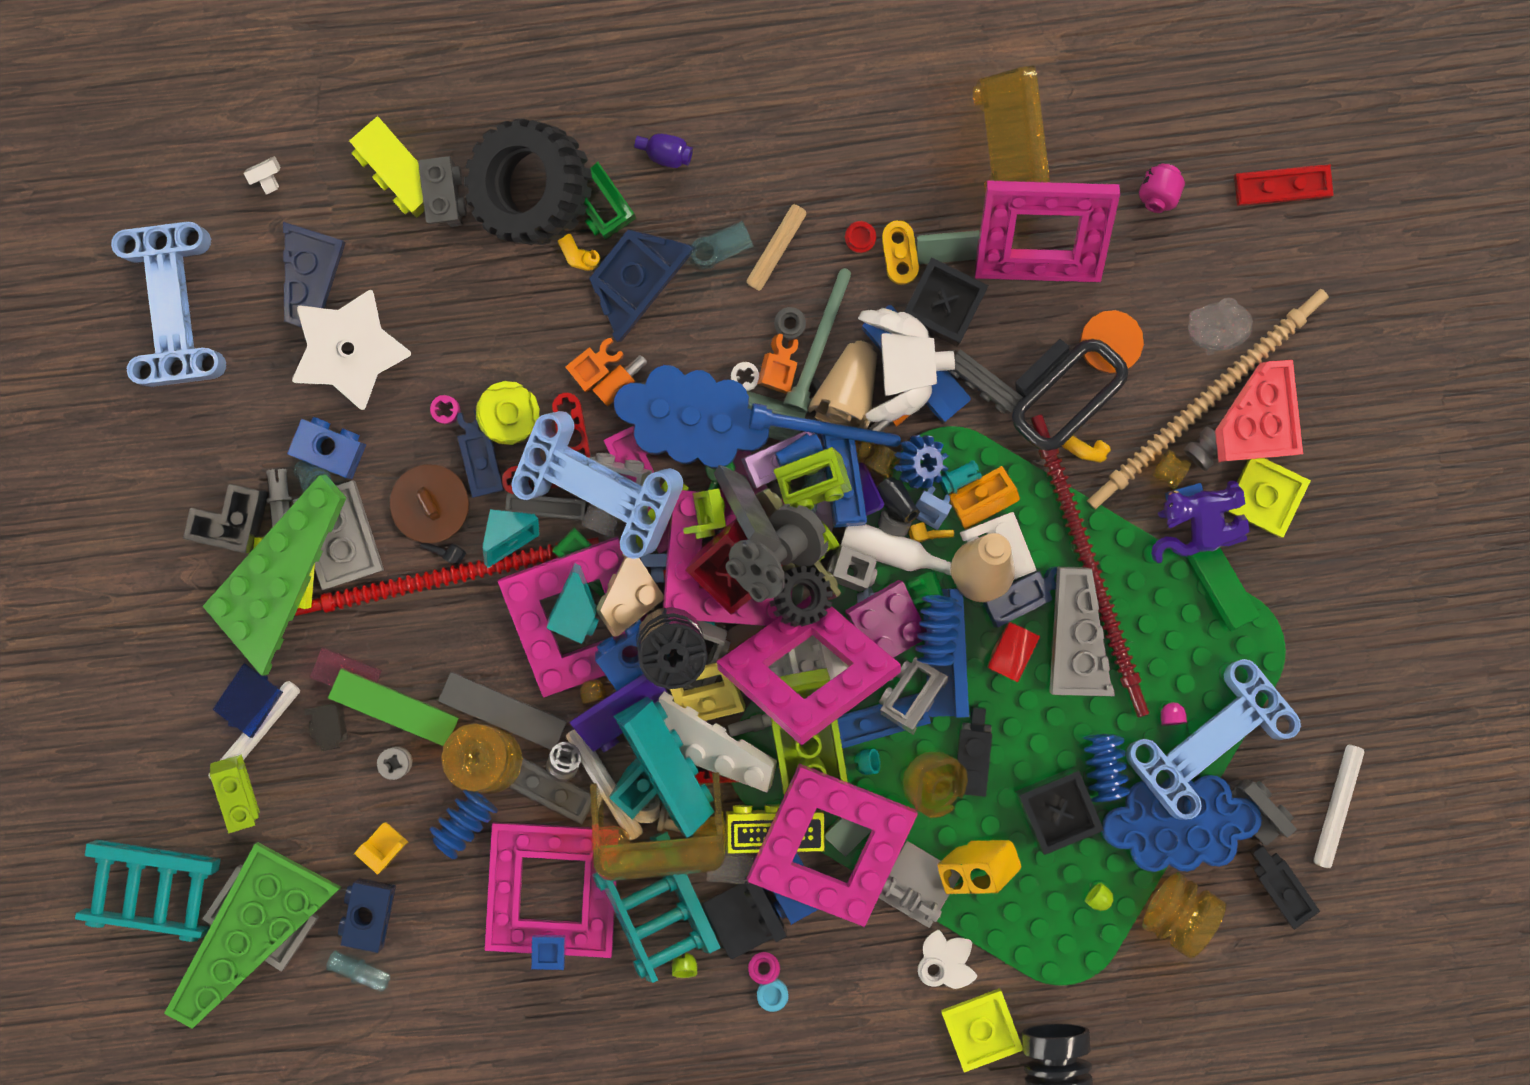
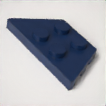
(635, 276)

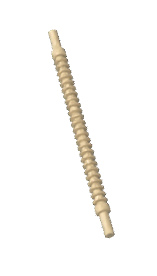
(1295, 319)

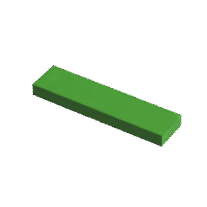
(393, 707)

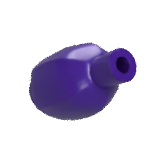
(665, 150)

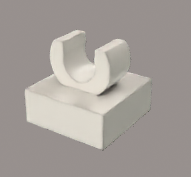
(264, 173)

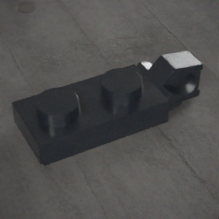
(975, 751)
(1283, 887)

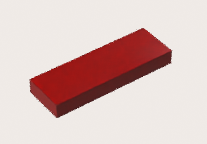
(1283, 185)

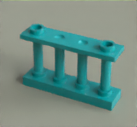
(137, 859)
(687, 909)

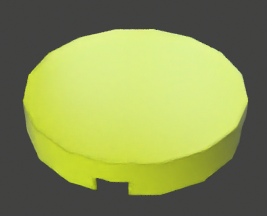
(507, 412)

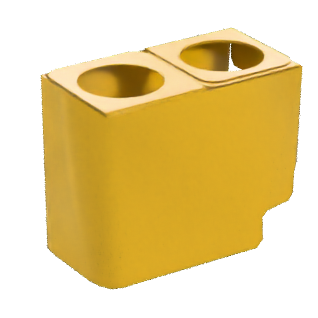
(995, 857)

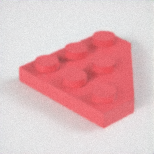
(1263, 417)

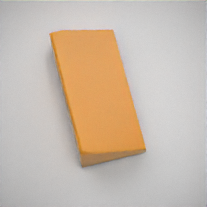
(984, 497)

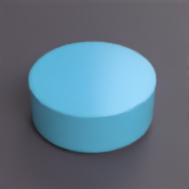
(772, 996)

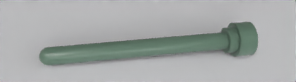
(798, 398)

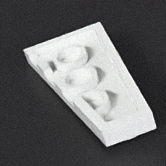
(715, 750)

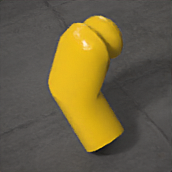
(577, 257)
(1084, 451)

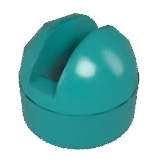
(868, 762)

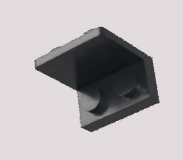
(744, 918)

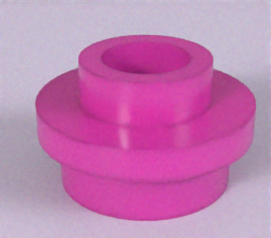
(755, 963)

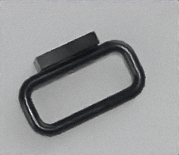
(1047, 372)

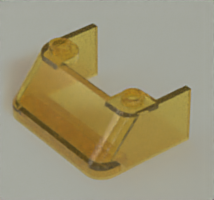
(1013, 125)
(620, 860)

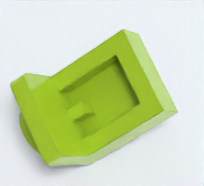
(709, 513)

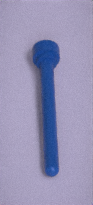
(764, 418)

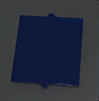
(248, 700)

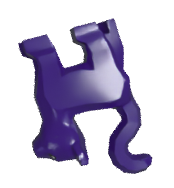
(1207, 521)

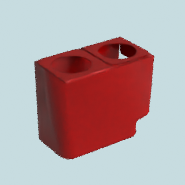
(1013, 651)

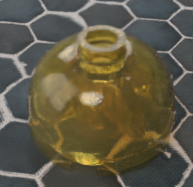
(934, 783)

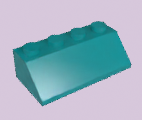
(665, 765)

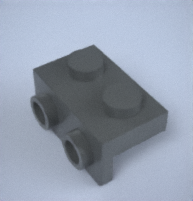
(440, 191)
(1274, 819)

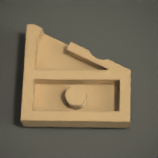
(628, 596)

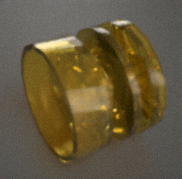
(498, 757)
(1184, 915)

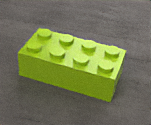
(820, 752)

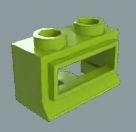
(828, 490)
(234, 793)

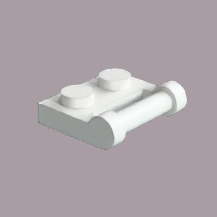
(1009, 528)

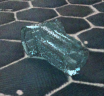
(724, 244)

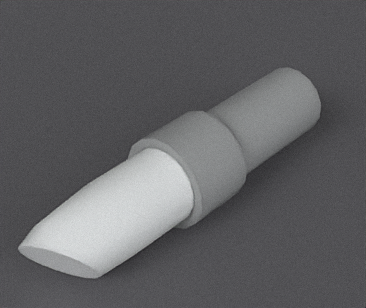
(754, 724)

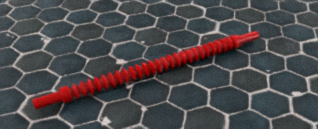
(329, 602)

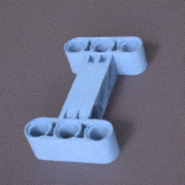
(168, 303)
(596, 484)
(1214, 738)

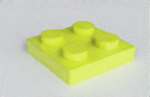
(1270, 495)
(982, 1030)

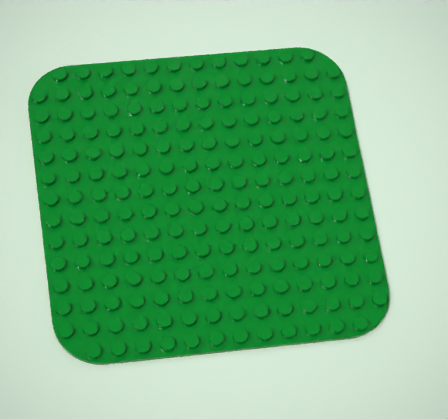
(1181, 656)

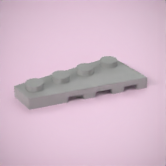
(1078, 647)

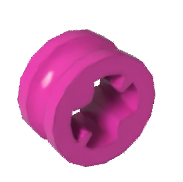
(447, 400)

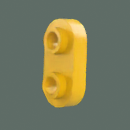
(900, 253)

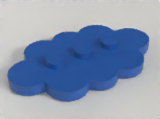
(689, 416)
(1162, 840)

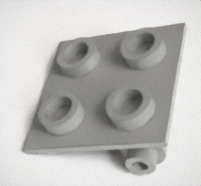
(916, 885)

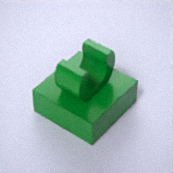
(921, 586)

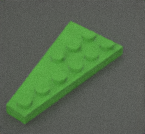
(272, 579)
(256, 918)

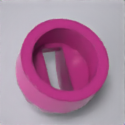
(1173, 714)

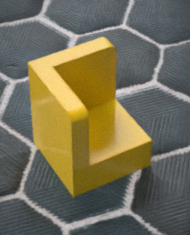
(381, 848)

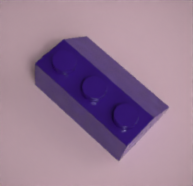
(598, 723)

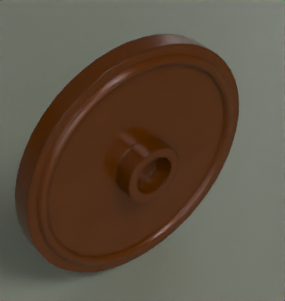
(429, 503)

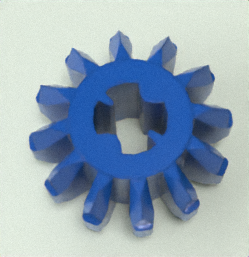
(932, 461)

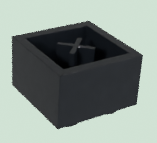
(946, 301)
(1059, 810)

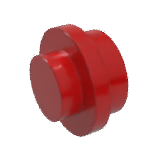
(860, 237)

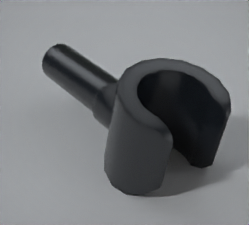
(453, 554)

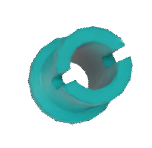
(960, 477)

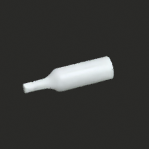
(891, 549)

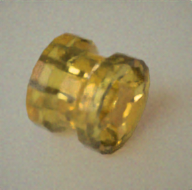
(882, 461)
(1171, 469)

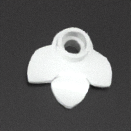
(950, 958)

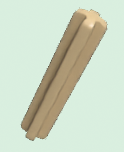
(776, 247)

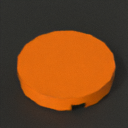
(1117, 331)

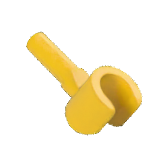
(919, 533)

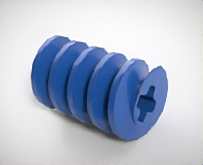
(939, 630)
(1107, 767)
(462, 823)

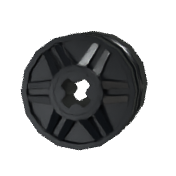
(665, 631)
(1057, 1054)

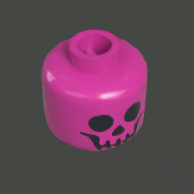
(1161, 188)

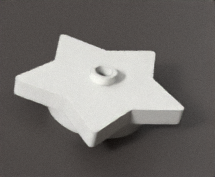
(327, 332)

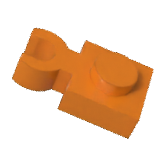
(590, 367)
(777, 368)

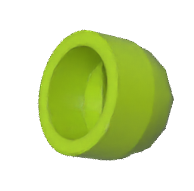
(1099, 897)
(684, 967)

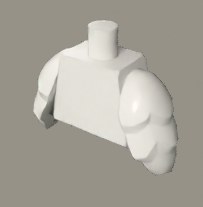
(907, 363)

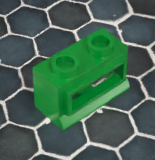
(624, 212)

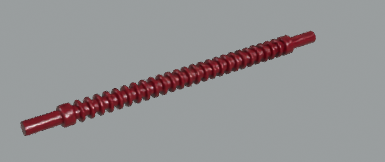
(1130, 678)

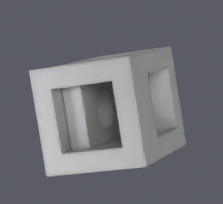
(862, 564)

